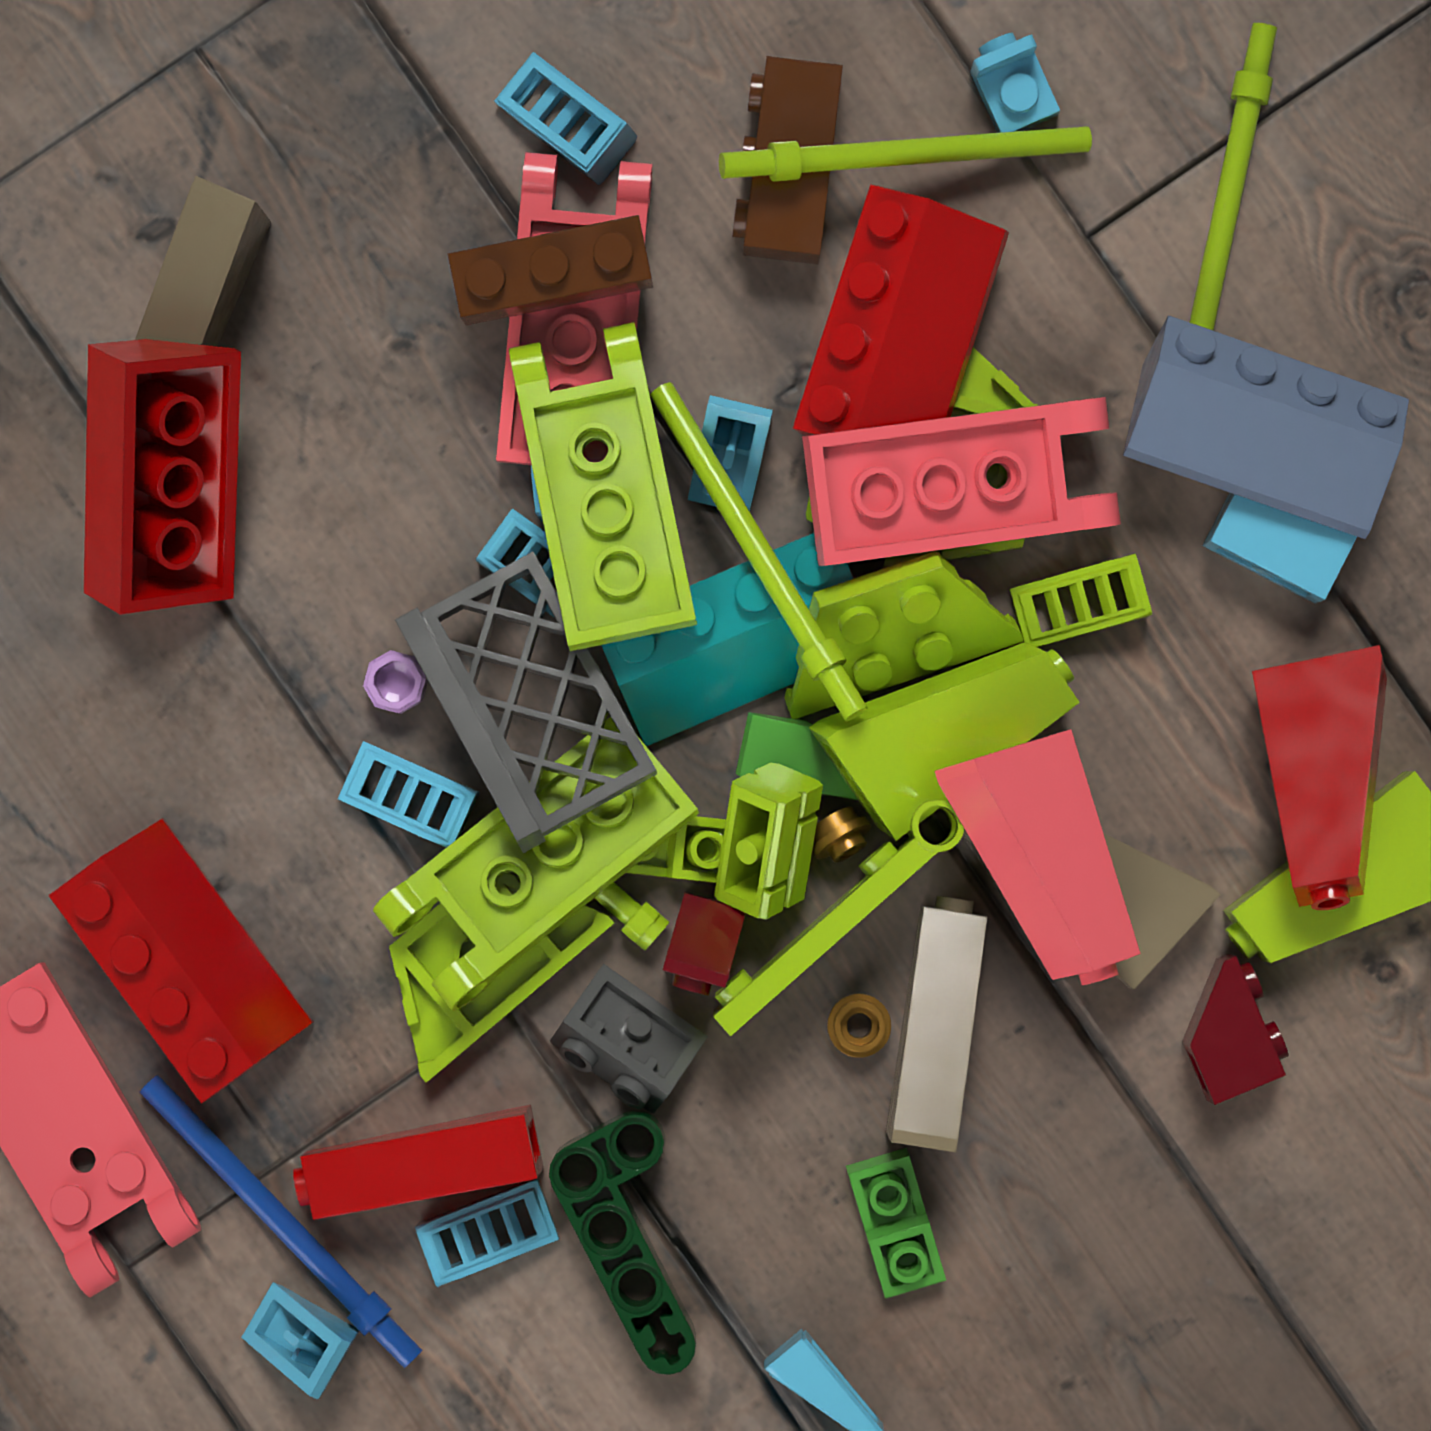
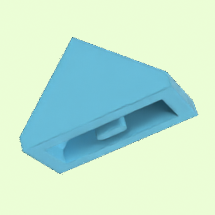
(738, 439)
(299, 1338)

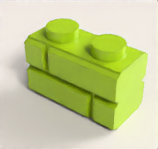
(768, 840)

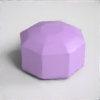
(395, 682)

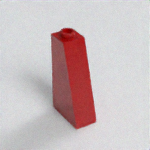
(1323, 761)
(420, 1163)

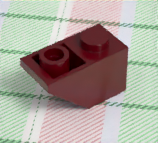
(703, 944)
(1228, 1037)

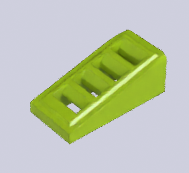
(1133, 587)

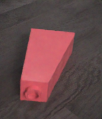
(1046, 852)

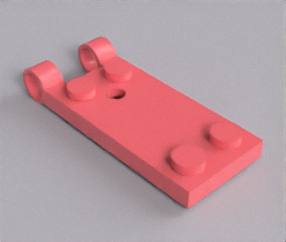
(571, 333)
(928, 483)
(64, 1099)

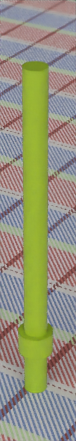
(1250, 90)
(787, 160)
(821, 655)

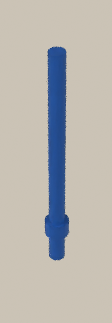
(366, 1311)

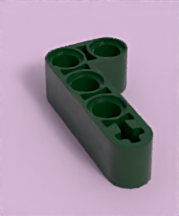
(635, 1247)

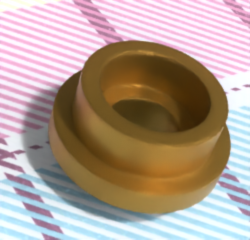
(840, 835)
(859, 1046)

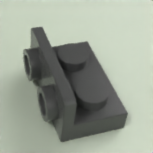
(627, 1040)

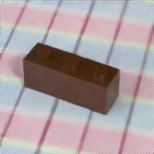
(799, 105)
(550, 270)

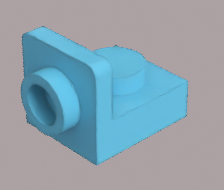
(1013, 84)

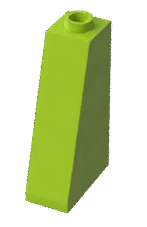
(940, 722)
(1396, 880)

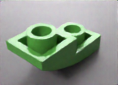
(792, 745)
(896, 1223)

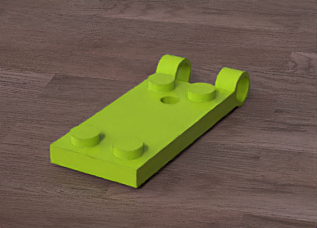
(609, 519)
(884, 873)
(554, 876)

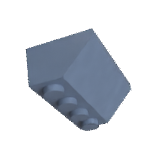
(1266, 427)

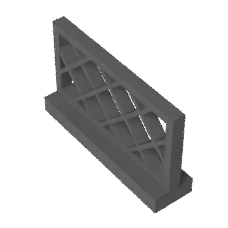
(477, 727)

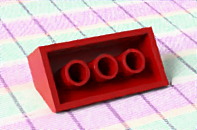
(901, 315)
(161, 474)
(181, 959)

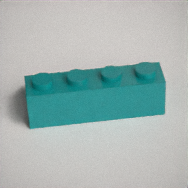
(726, 659)

